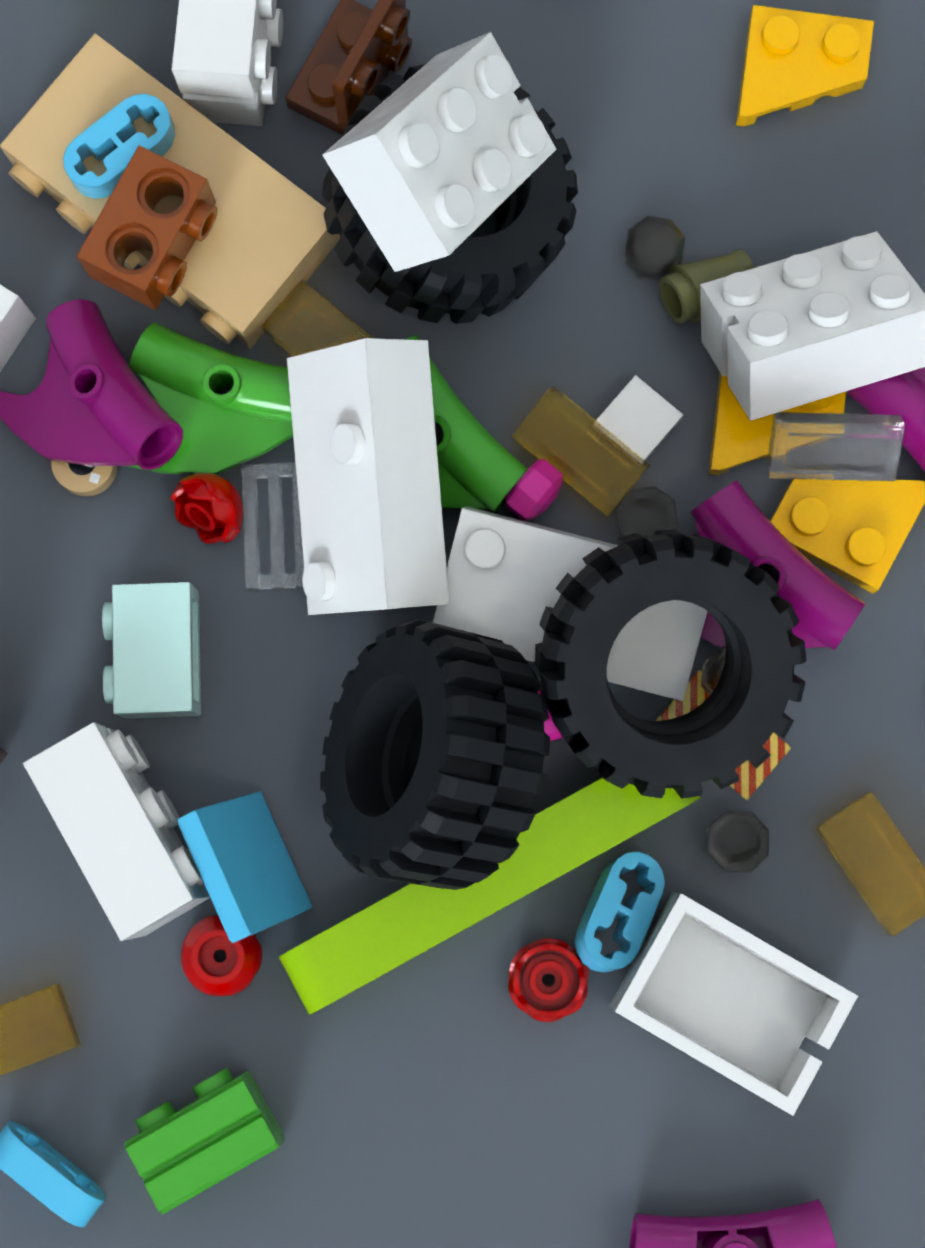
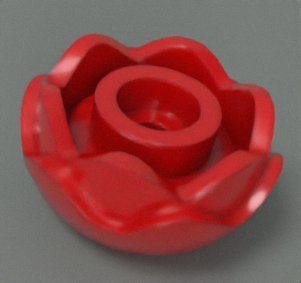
(209, 507)
(216, 977)
(552, 1001)

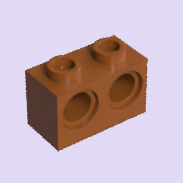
(132, 224)

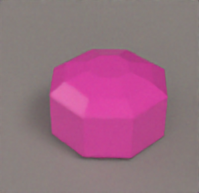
(534, 491)

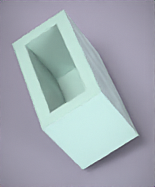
(153, 650)

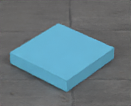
(244, 865)

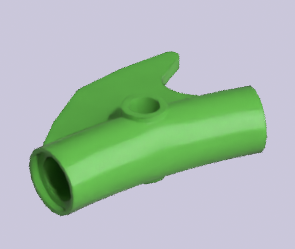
(216, 427)
(470, 460)

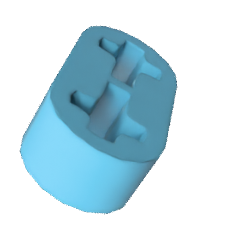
(115, 142)
(633, 917)
(48, 1175)

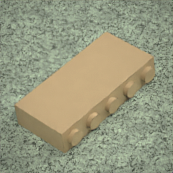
(264, 227)

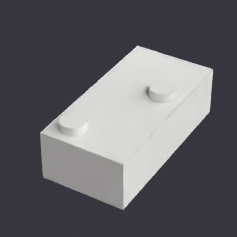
(368, 477)
(508, 573)

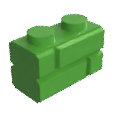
(204, 1140)

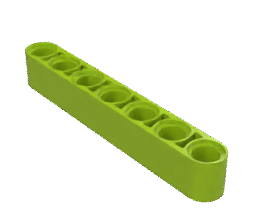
(425, 915)

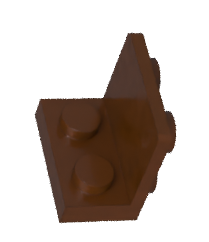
(350, 61)

